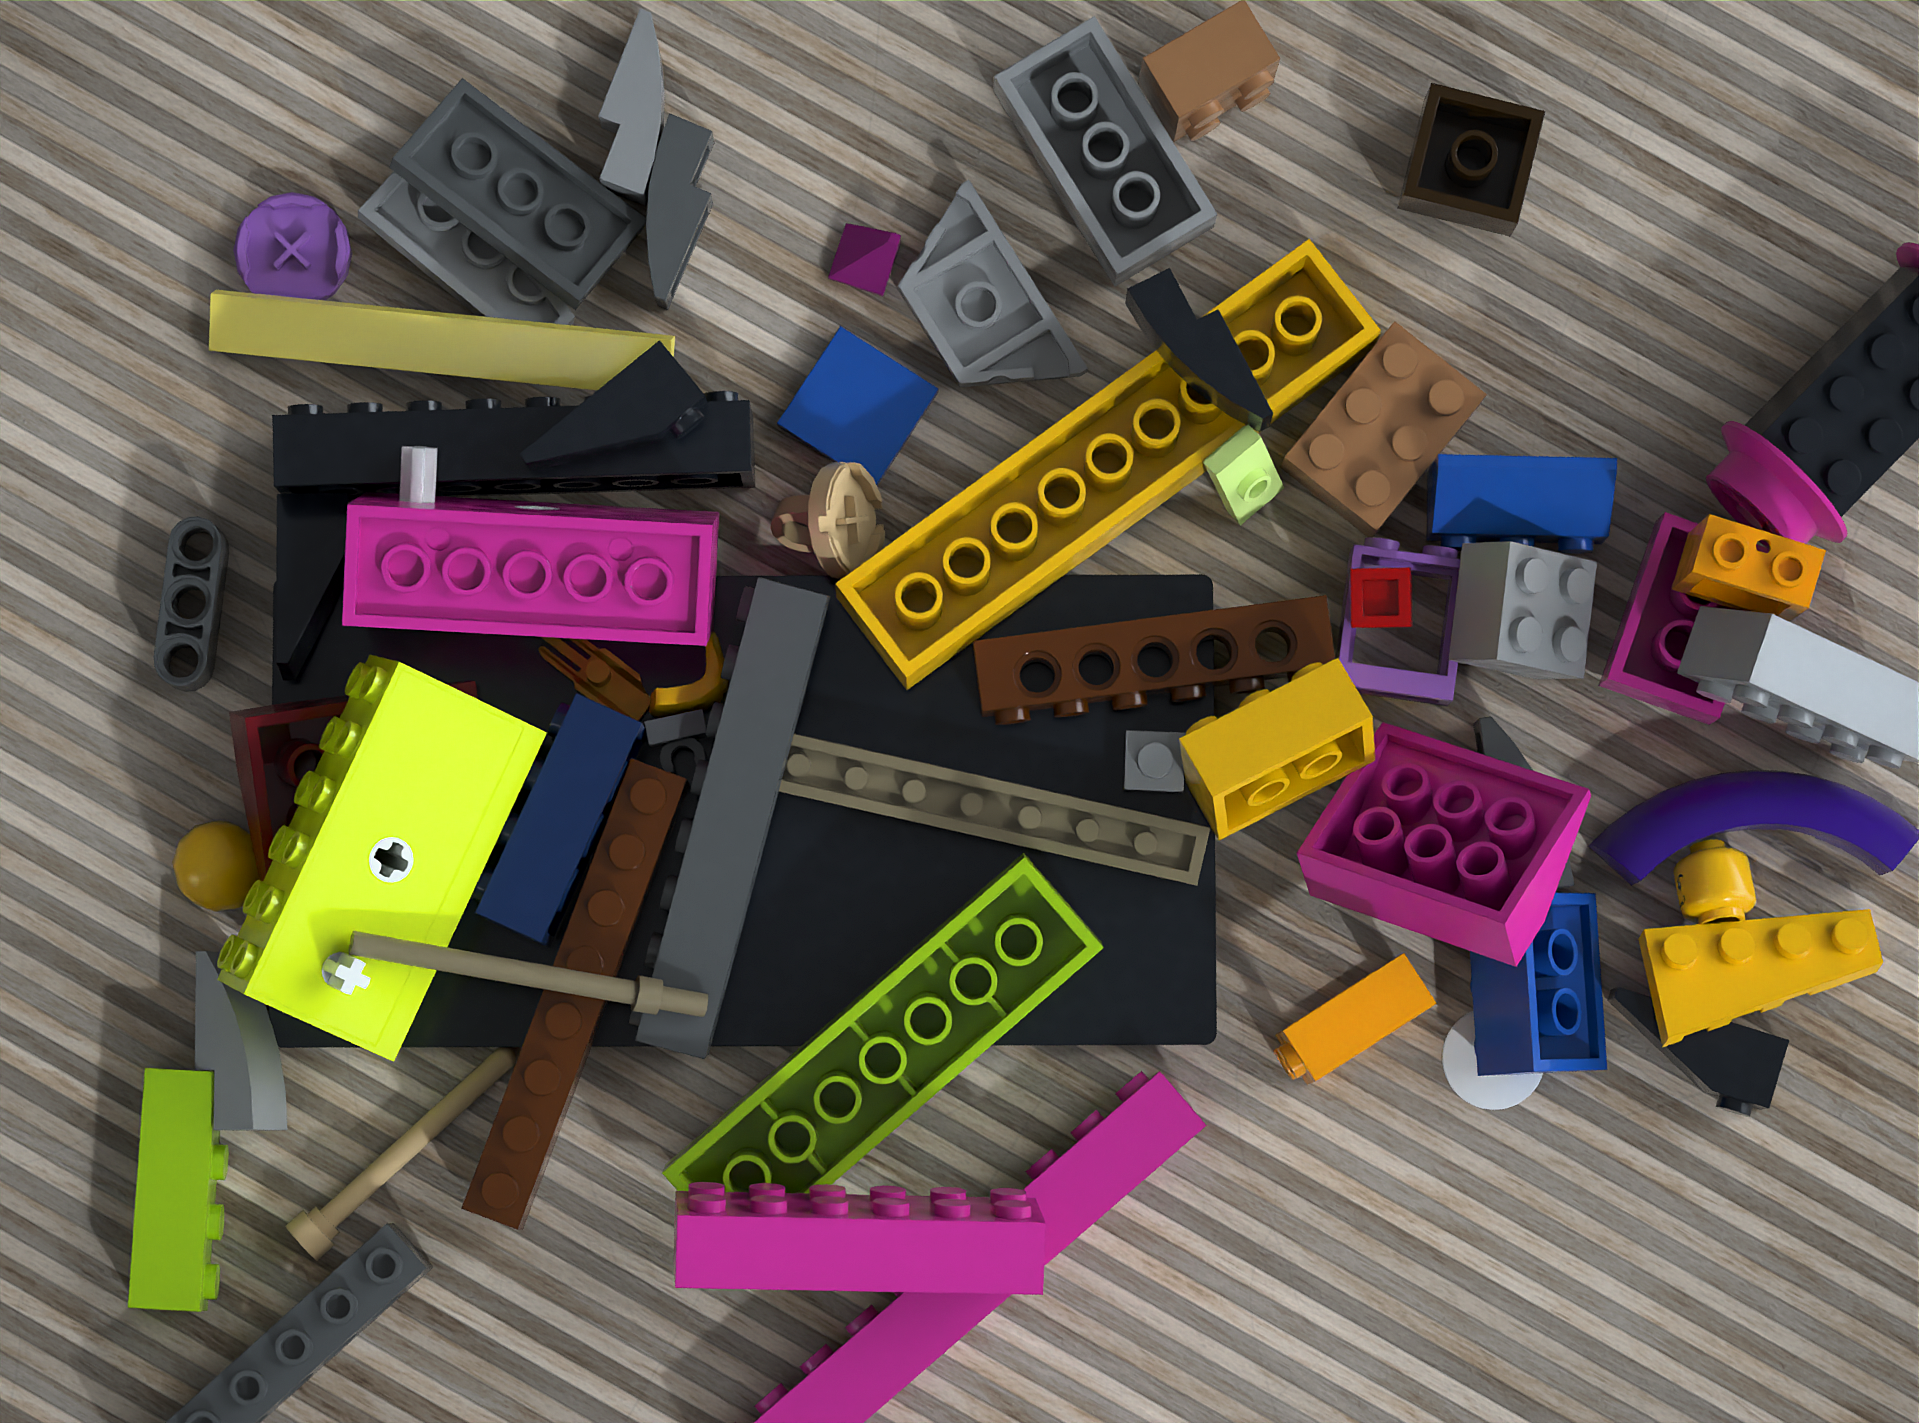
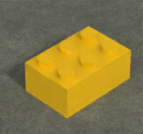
(1277, 747)

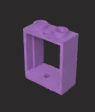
(1394, 683)

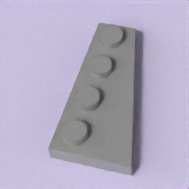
(458, 257)

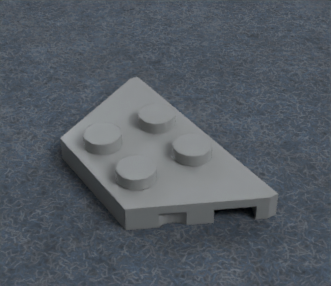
(983, 303)

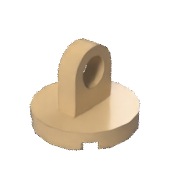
(837, 517)

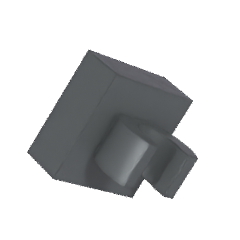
(675, 733)

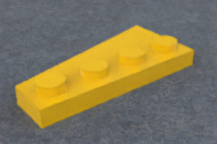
(1729, 969)

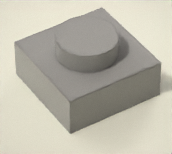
(1153, 762)

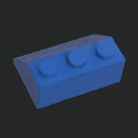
(1520, 500)
(1550, 1005)

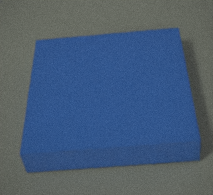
(857, 405)

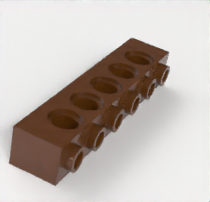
(998, 661)

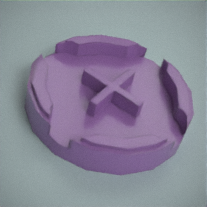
(293, 248)

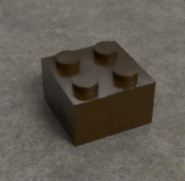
(1471, 159)

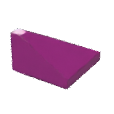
(865, 258)

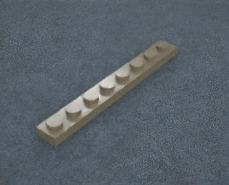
(995, 809)

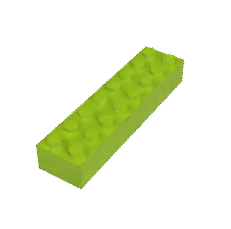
(897, 1041)

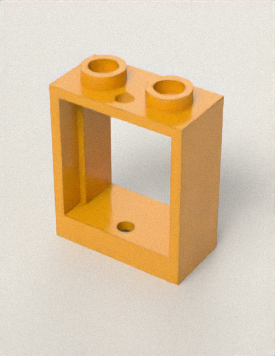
(1727, 569)
(1353, 1021)

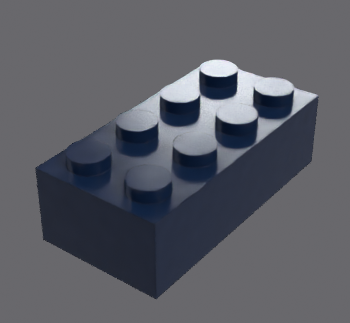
(560, 821)

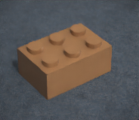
(1382, 430)

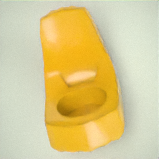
(697, 695)

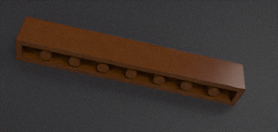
(566, 1022)

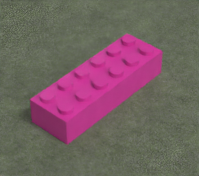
(858, 1240)

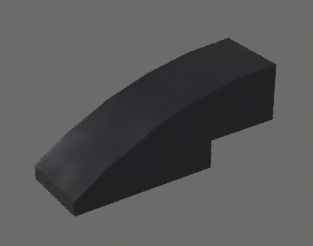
(1198, 349)

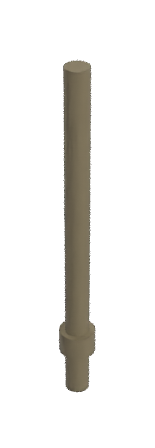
(643, 994)

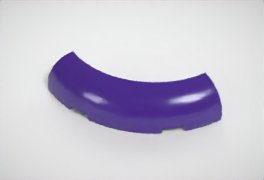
(1754, 801)

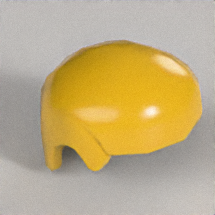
(215, 865)

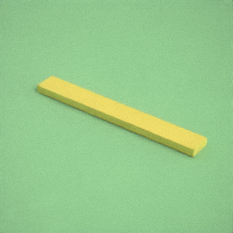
(423, 340)

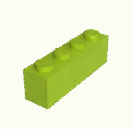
(177, 1193)

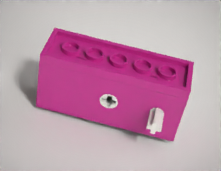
(526, 565)

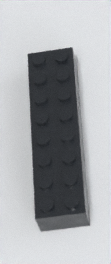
(483, 446)

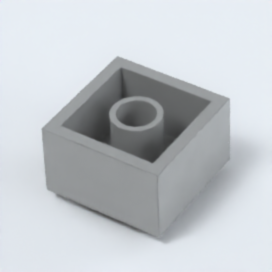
(1523, 610)

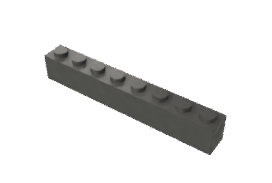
(733, 809)

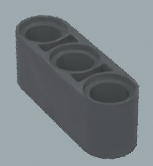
(180, 577)

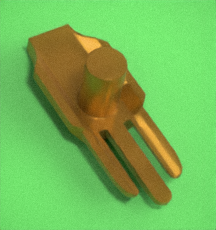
(601, 677)

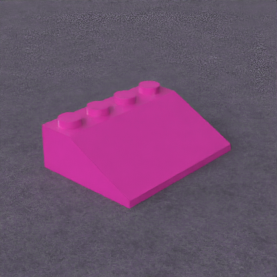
(1445, 843)

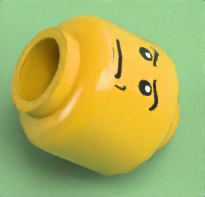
(1714, 883)

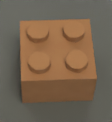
(1209, 72)

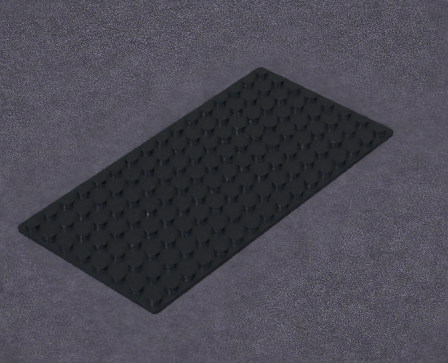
(838, 884)

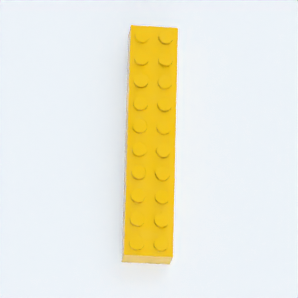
(1095, 473)

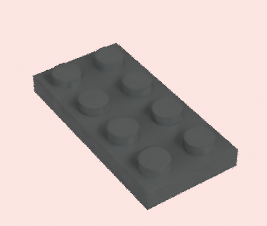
(518, 193)

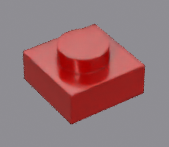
(1381, 597)

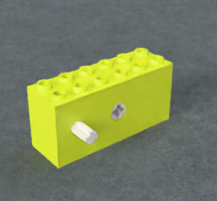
(427, 786)

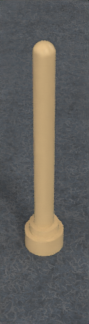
(318, 1227)

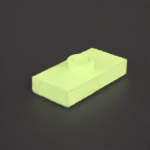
(1243, 474)

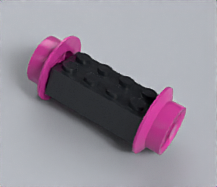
(1831, 422)

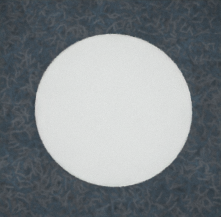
(1481, 1091)

